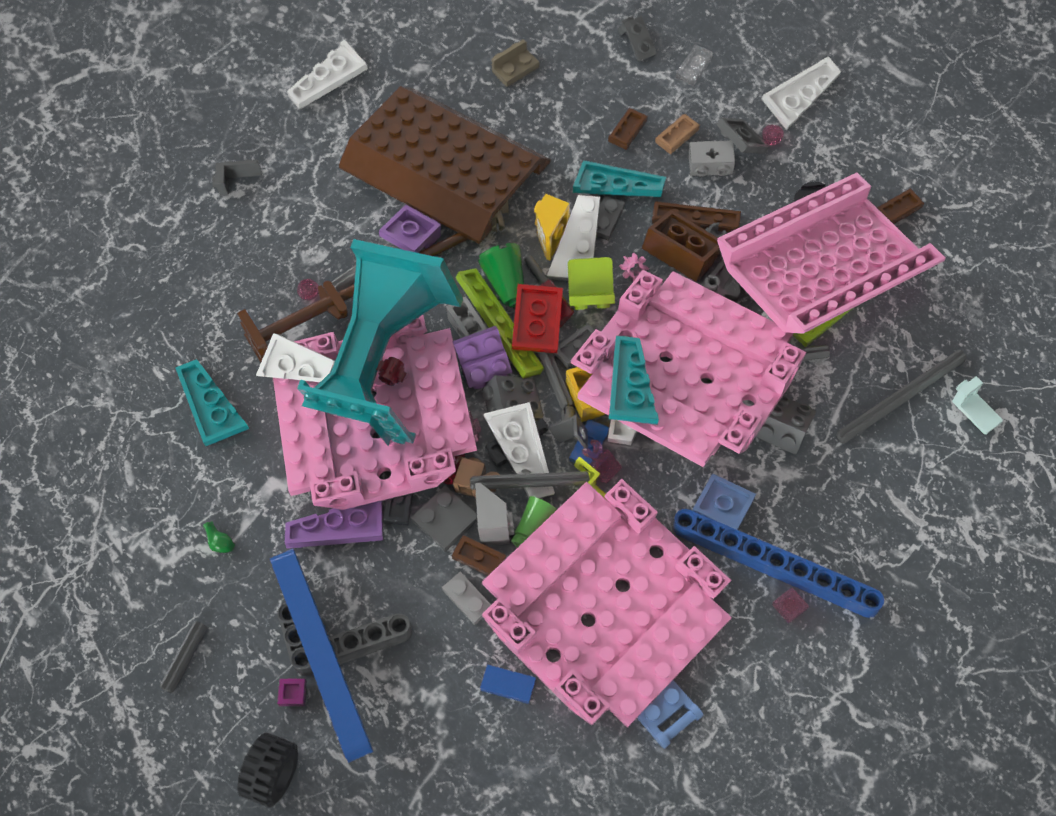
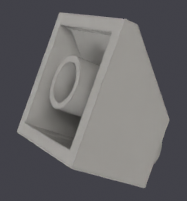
(494, 521)

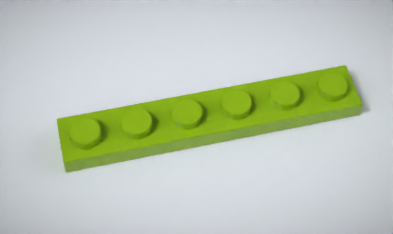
(495, 315)

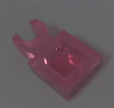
(602, 461)

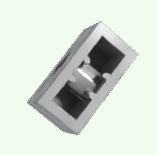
(711, 158)
(464, 319)

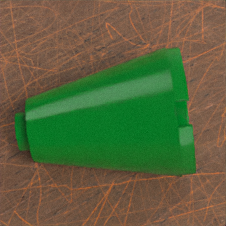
(503, 271)

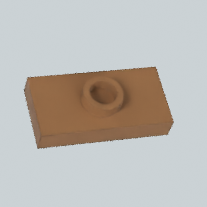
(677, 133)

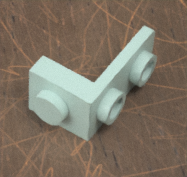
(975, 407)

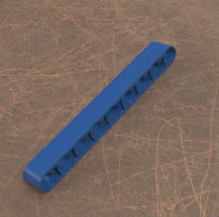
(784, 572)
(321, 656)

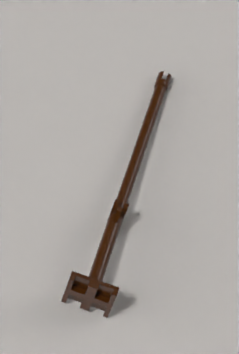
(329, 301)

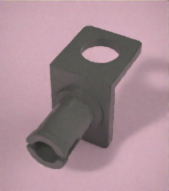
(569, 427)

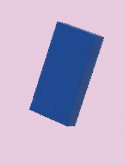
(508, 684)

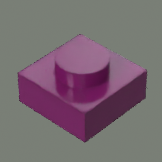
(292, 692)

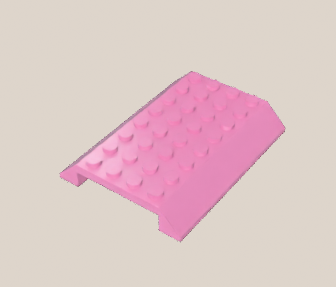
(822, 256)

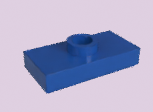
(595, 432)

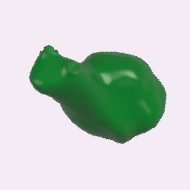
(217, 540)

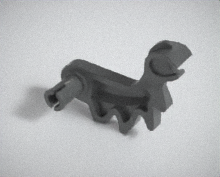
(720, 279)

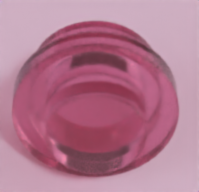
(772, 134)
(307, 289)

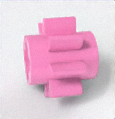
(630, 263)

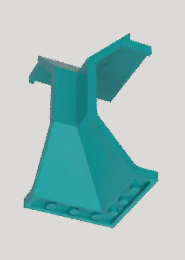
(388, 295)

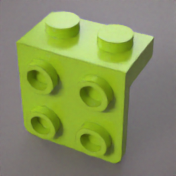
(591, 282)

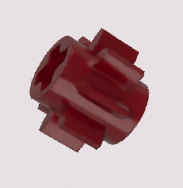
(391, 371)

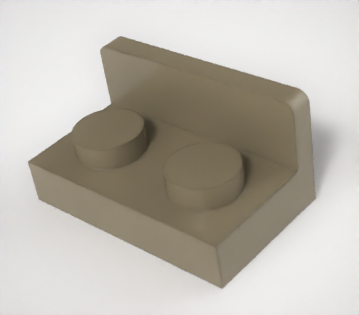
(514, 63)

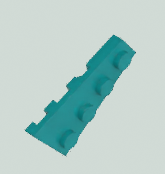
(611, 180)
(630, 386)
(210, 408)

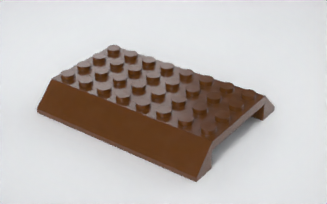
(439, 161)

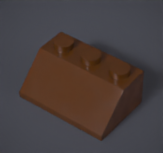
(682, 245)

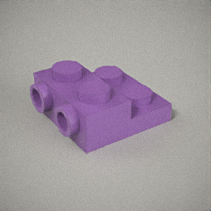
(411, 230)
(482, 357)

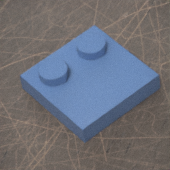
(724, 502)

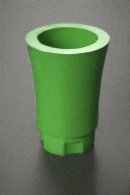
(535, 514)

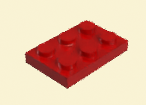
(537, 318)

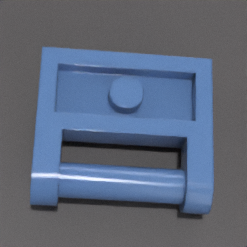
(665, 706)

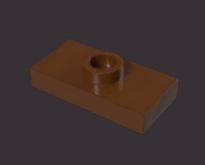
(627, 128)
(901, 206)

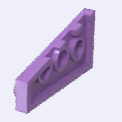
(337, 527)

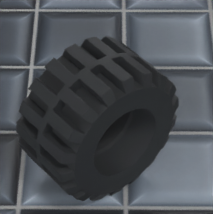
(267, 769)

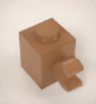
(467, 469)

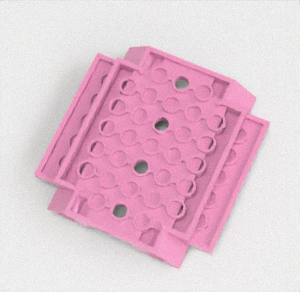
(704, 339)
(340, 457)
(637, 635)

